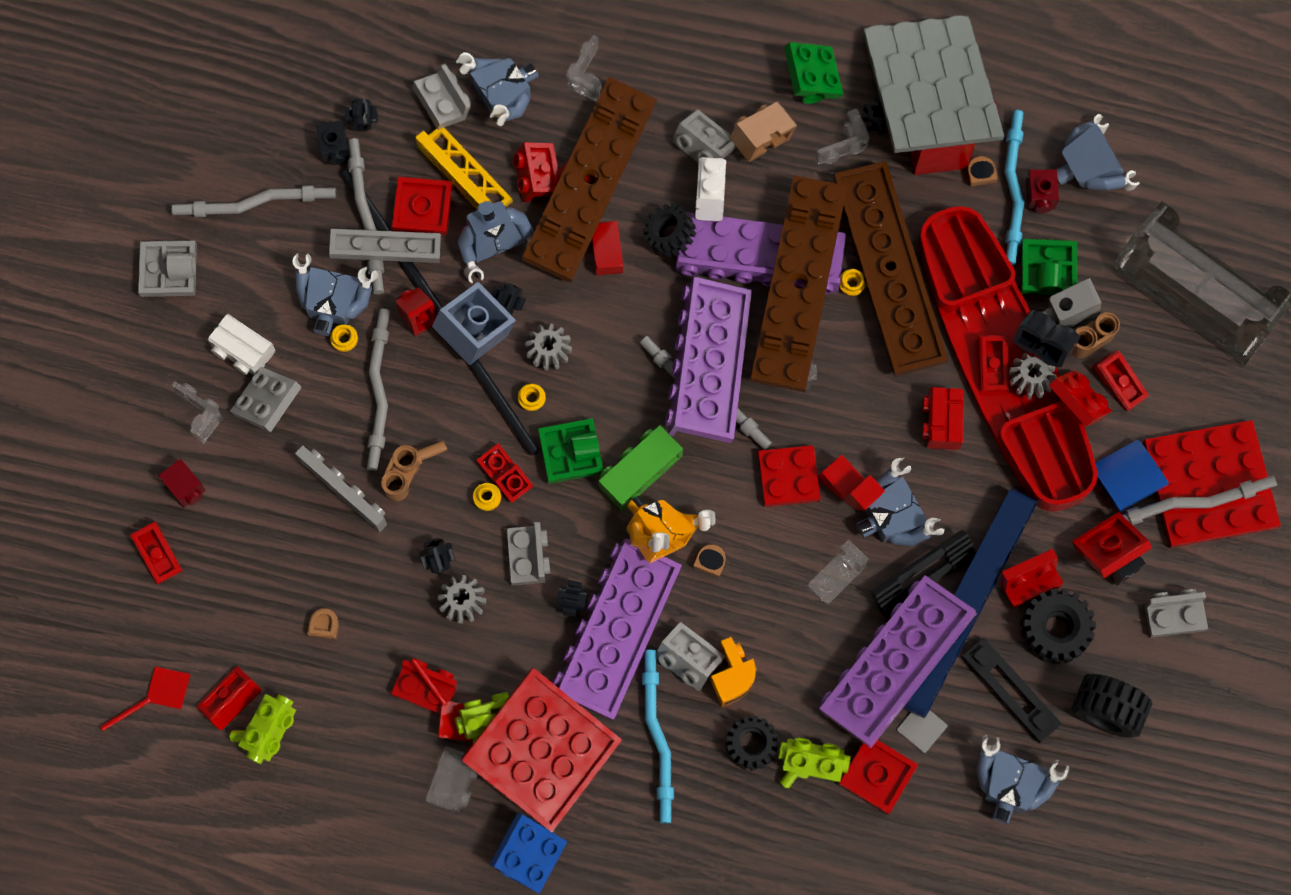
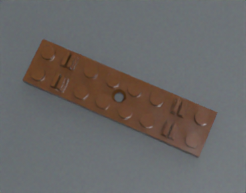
(577, 205)
(896, 295)
(793, 312)

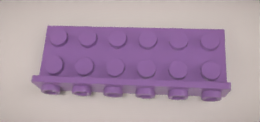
(743, 252)
(709, 360)
(616, 629)
(896, 661)

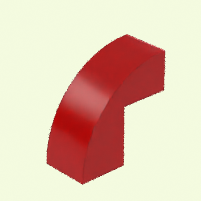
(850, 485)

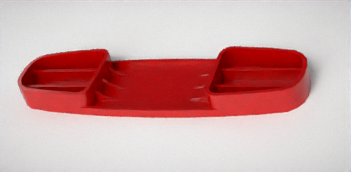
(977, 298)

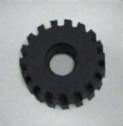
(1072, 611)

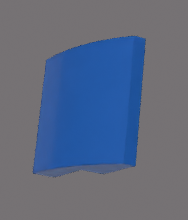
(1130, 475)

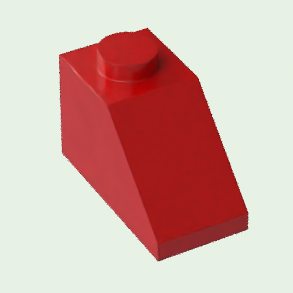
(416, 310)

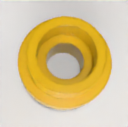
(852, 274)
(340, 331)
(530, 389)
(487, 505)

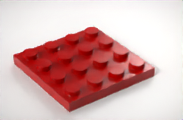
(1205, 465)
(541, 749)

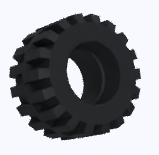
(1112, 705)

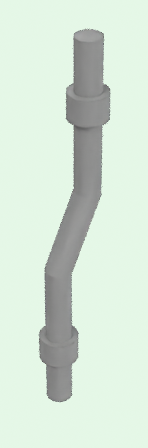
(356, 167)
(201, 209)
(747, 426)
(376, 440)
(1247, 490)

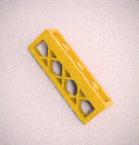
(459, 176)

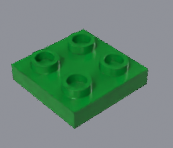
(813, 72)
(1048, 266)
(571, 451)

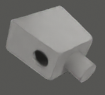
(1079, 300)

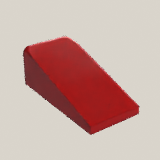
(607, 249)
(993, 362)
(1120, 380)
(156, 552)

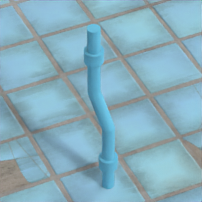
(1014, 139)
(665, 792)

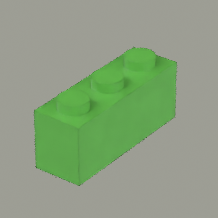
(640, 467)

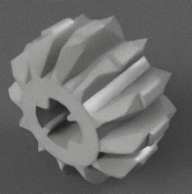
(551, 337)
(1028, 384)
(455, 592)

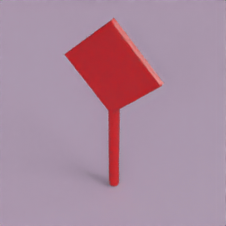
(166, 689)
(448, 711)

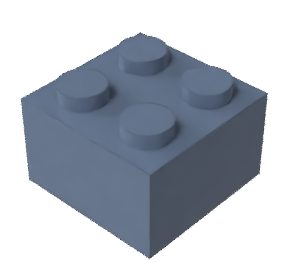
(473, 323)

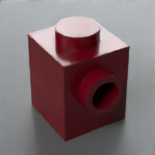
(1042, 190)

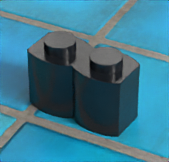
(1044, 337)

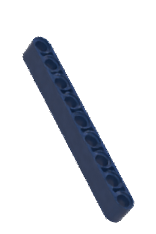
(977, 587)

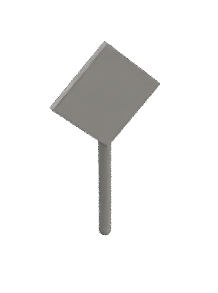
(922, 731)

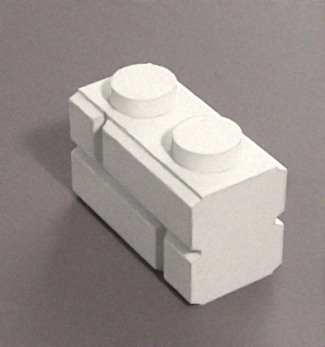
(710, 189)
(240, 345)

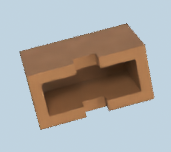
(765, 127)

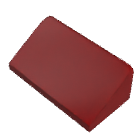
(229, 698)

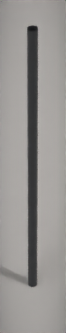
(476, 366)

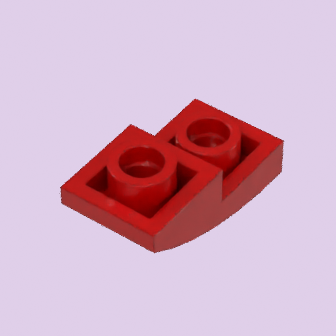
(504, 473)

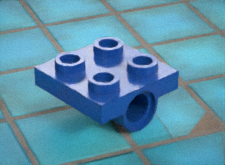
(528, 853)

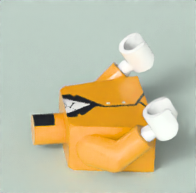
(662, 529)

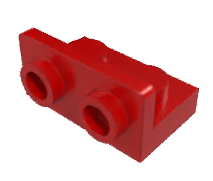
(536, 170)
(1031, 578)
(413, 688)

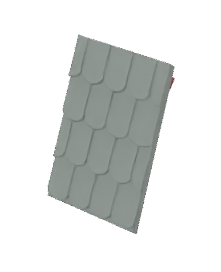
(933, 91)

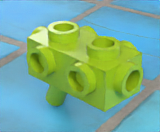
(477, 715)
(266, 728)
(808, 759)

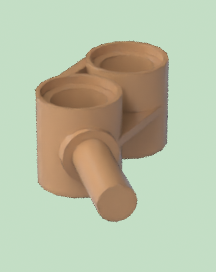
(1095, 336)
(405, 474)

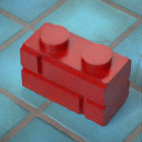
(944, 418)

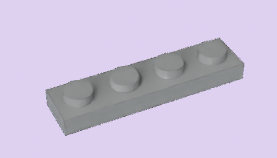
(385, 245)
(351, 495)

